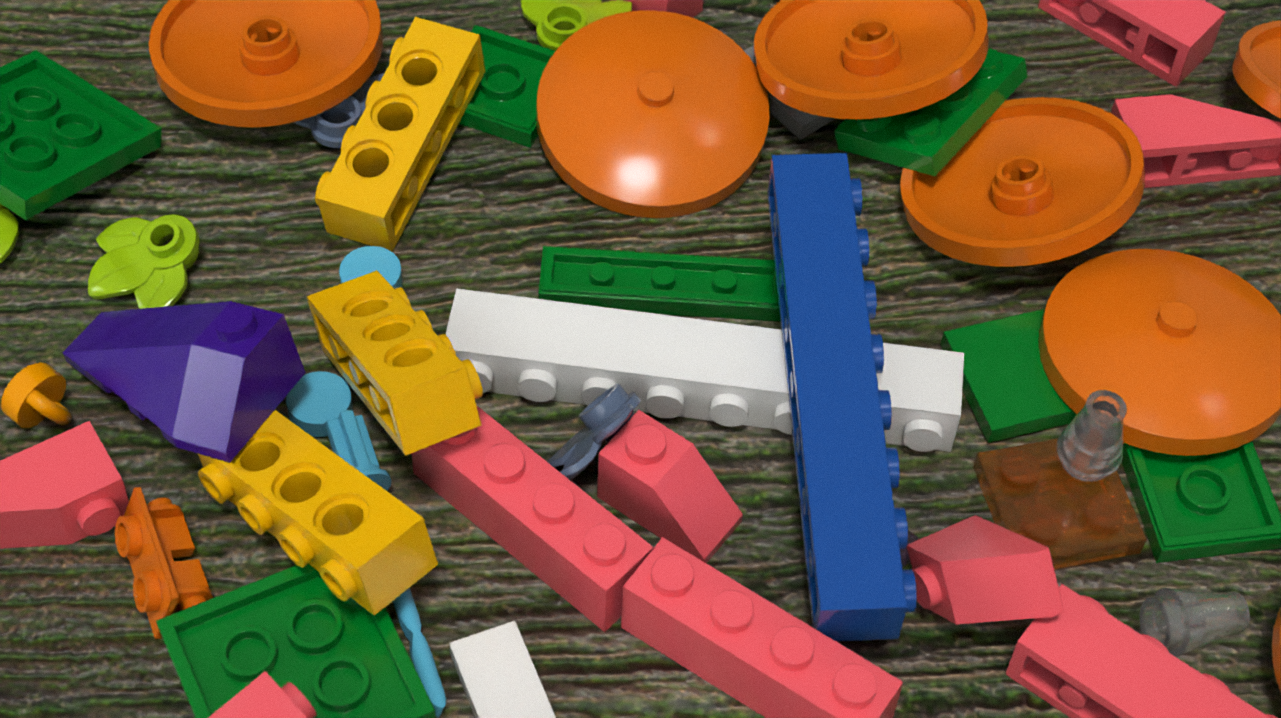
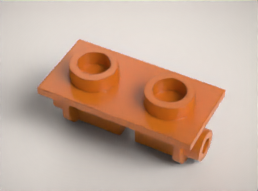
(151, 539)

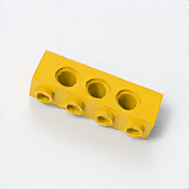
(401, 134)
(396, 362)
(324, 513)

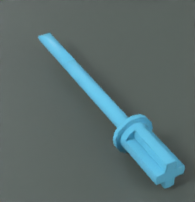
(352, 443)

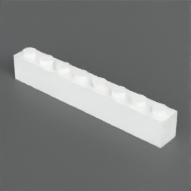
(680, 365)

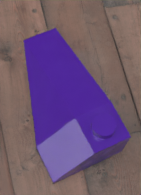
(193, 369)

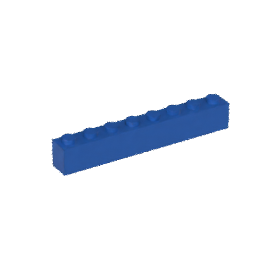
(835, 402)

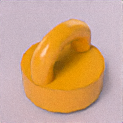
(35, 395)

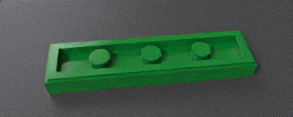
(661, 283)

